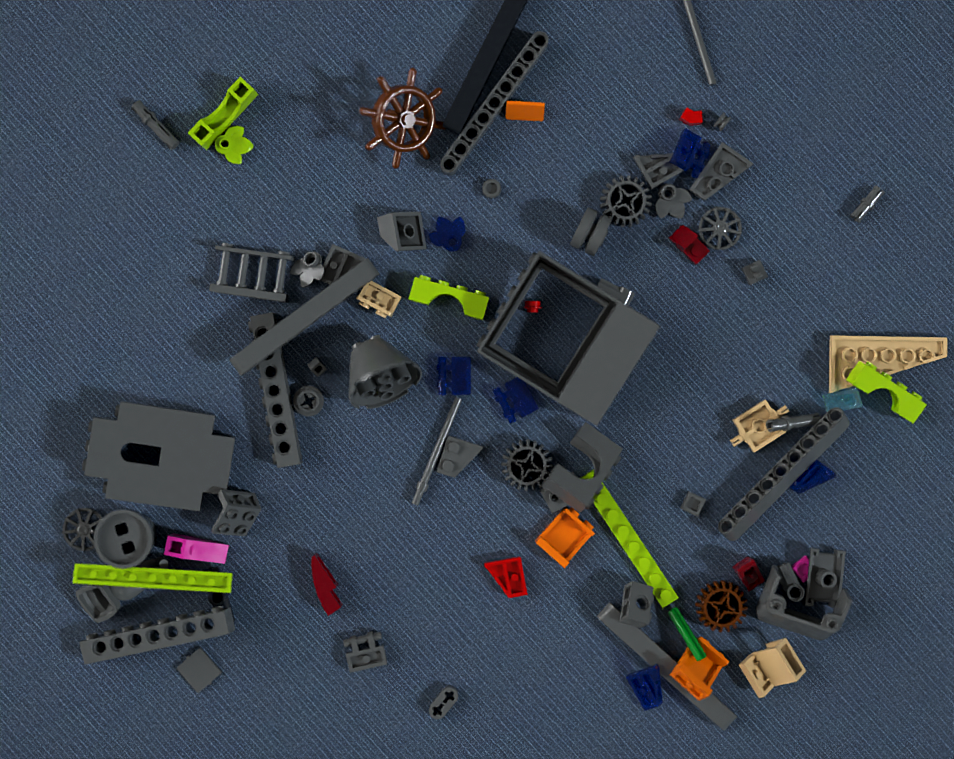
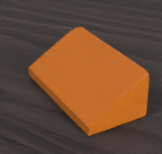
(525, 110)

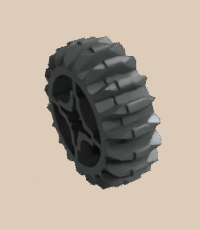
(622, 193)
(511, 459)

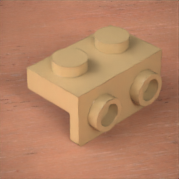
(379, 298)

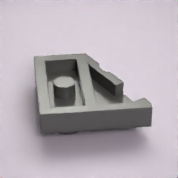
(457, 456)

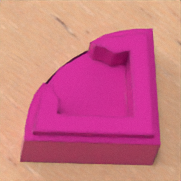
(801, 568)

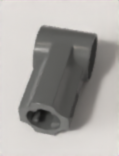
(619, 292)
(788, 581)

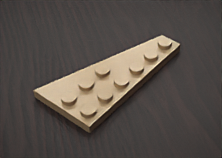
(884, 352)

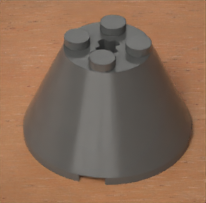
(379, 373)

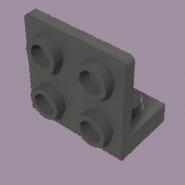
(238, 513)

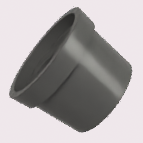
(109, 543)

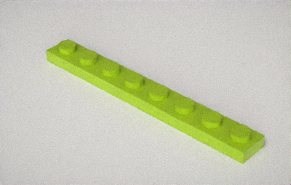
(633, 545)
(153, 578)

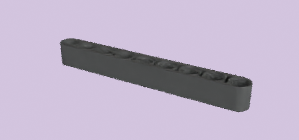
(498, 95)
(304, 317)
(793, 470)
(654, 654)

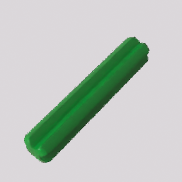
(687, 634)

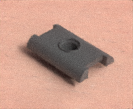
(819, 566)

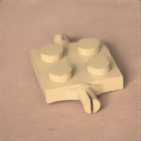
(752, 426)

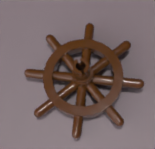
(403, 118)

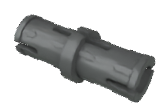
(867, 204)

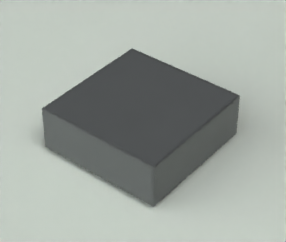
(693, 503)

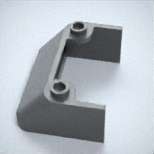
(772, 610)

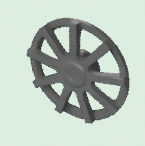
(720, 228)
(83, 528)

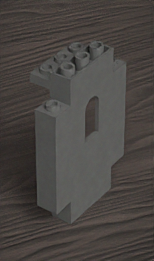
(189, 461)

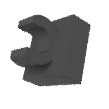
(754, 272)

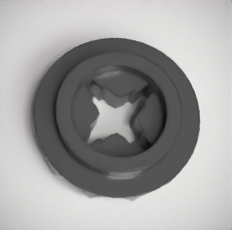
(299, 399)

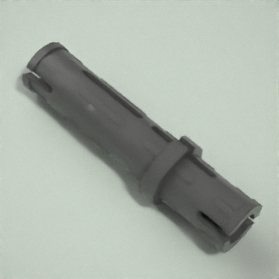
(149, 118)
(786, 423)

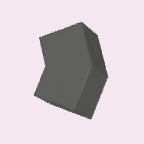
(315, 363)

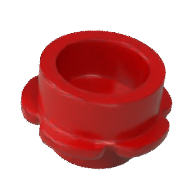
(532, 306)

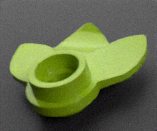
(236, 144)

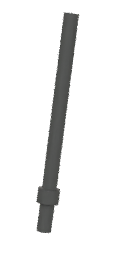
(699, 42)
(422, 485)

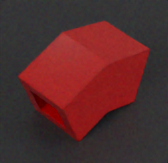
(691, 117)

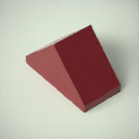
(748, 573)

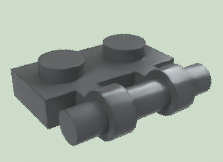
(367, 657)

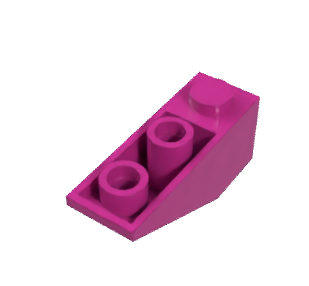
(195, 549)

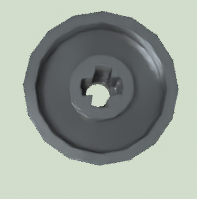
(590, 231)

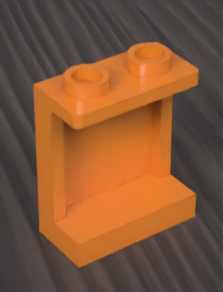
(565, 536)
(699, 675)

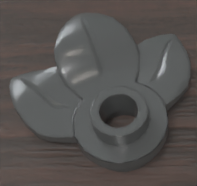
(674, 204)
(307, 270)

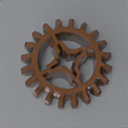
(718, 614)

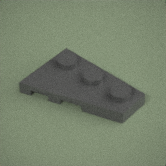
(719, 171)

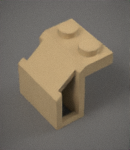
(772, 667)

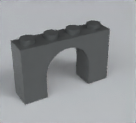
(602, 453)

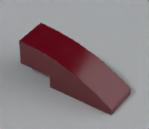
(324, 585)

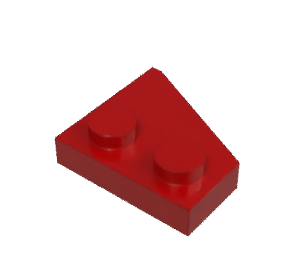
(509, 575)

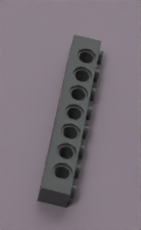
(280, 379)
(94, 652)

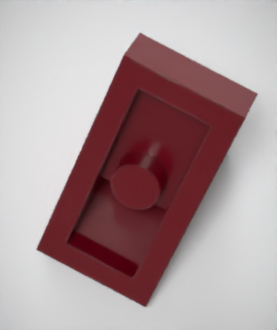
(689, 244)

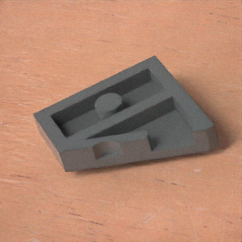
(656, 168)
(339, 263)

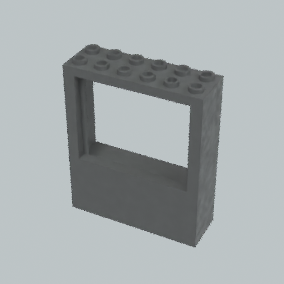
(600, 361)

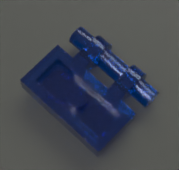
(685, 151)
(460, 375)
(521, 397)

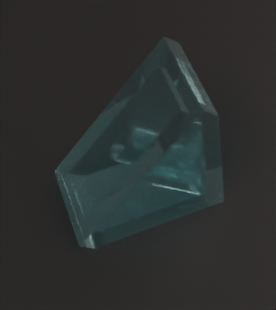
(844, 399)

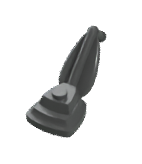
(104, 601)

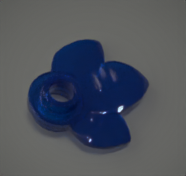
(447, 231)

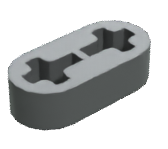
(446, 704)

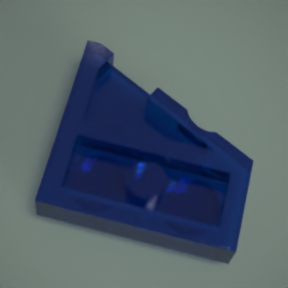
(812, 477)
(647, 686)

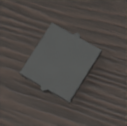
(199, 670)

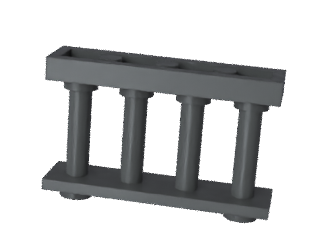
(240, 288)

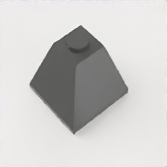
(403, 230)

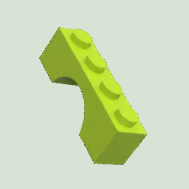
(234, 103)
(424, 291)
(903, 403)

